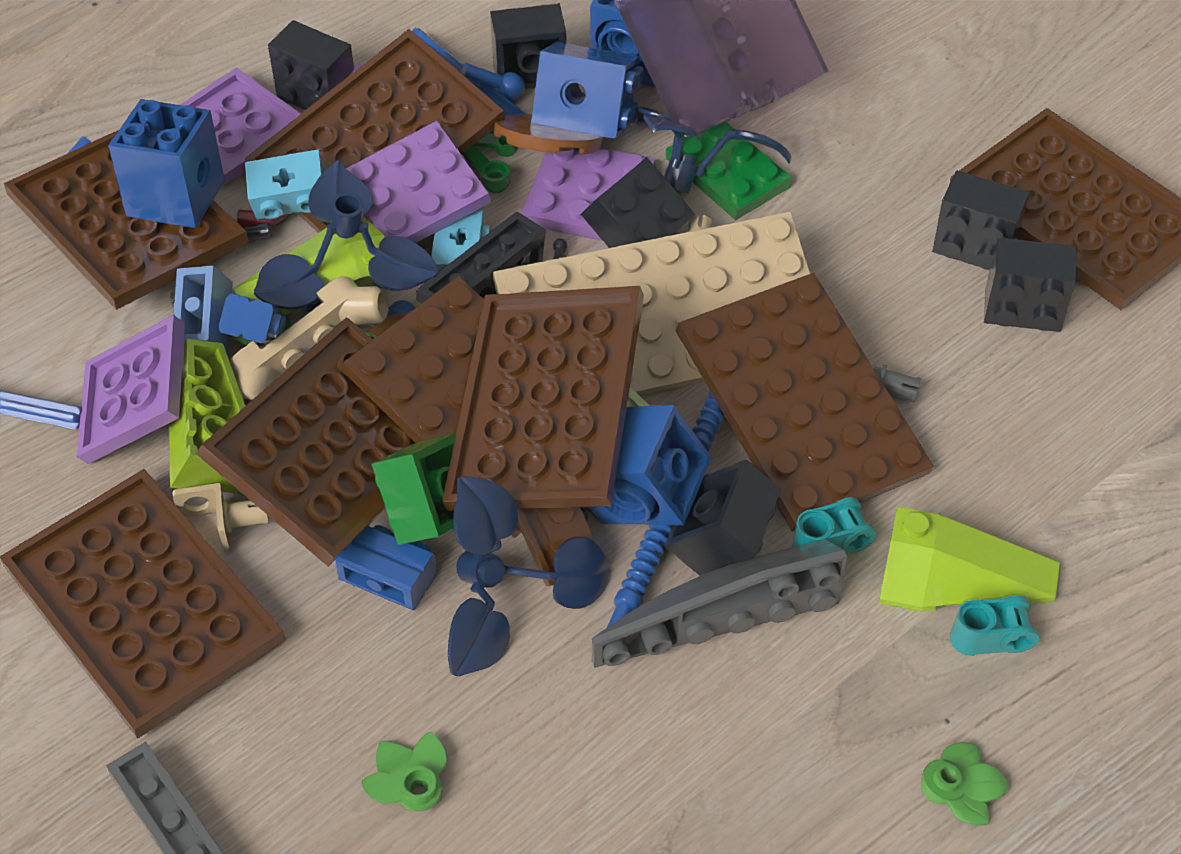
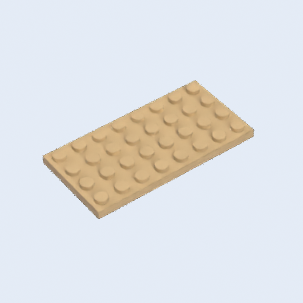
(679, 280)

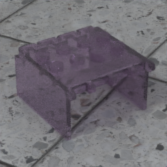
(722, 54)

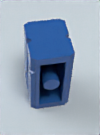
(251, 319)
(388, 569)

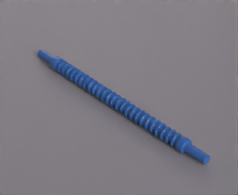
(655, 538)

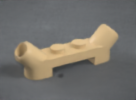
(340, 299)

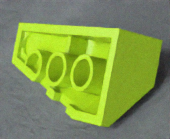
(343, 258)
(948, 563)

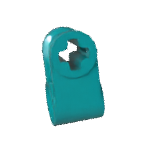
(837, 523)
(1001, 626)

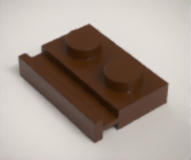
(548, 529)

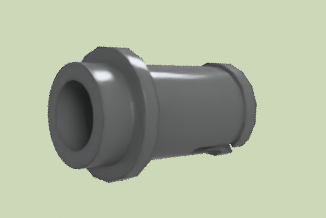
(893, 383)

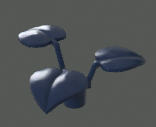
(681, 166)
(344, 202)
(482, 518)

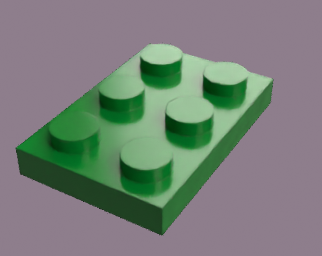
(738, 175)

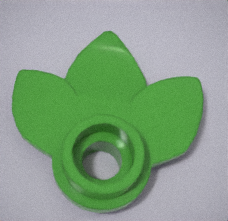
(404, 770)
(966, 783)

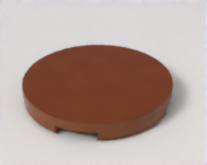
(541, 138)

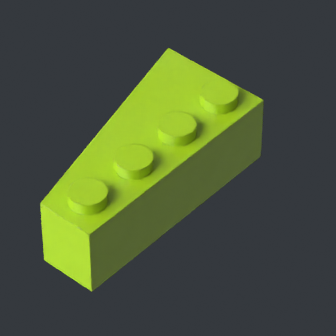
(206, 403)

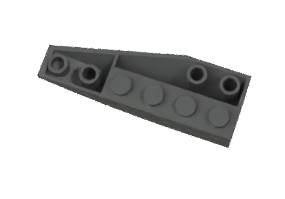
(728, 601)

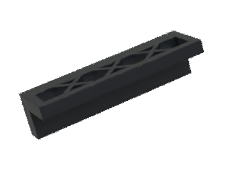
(498, 250)

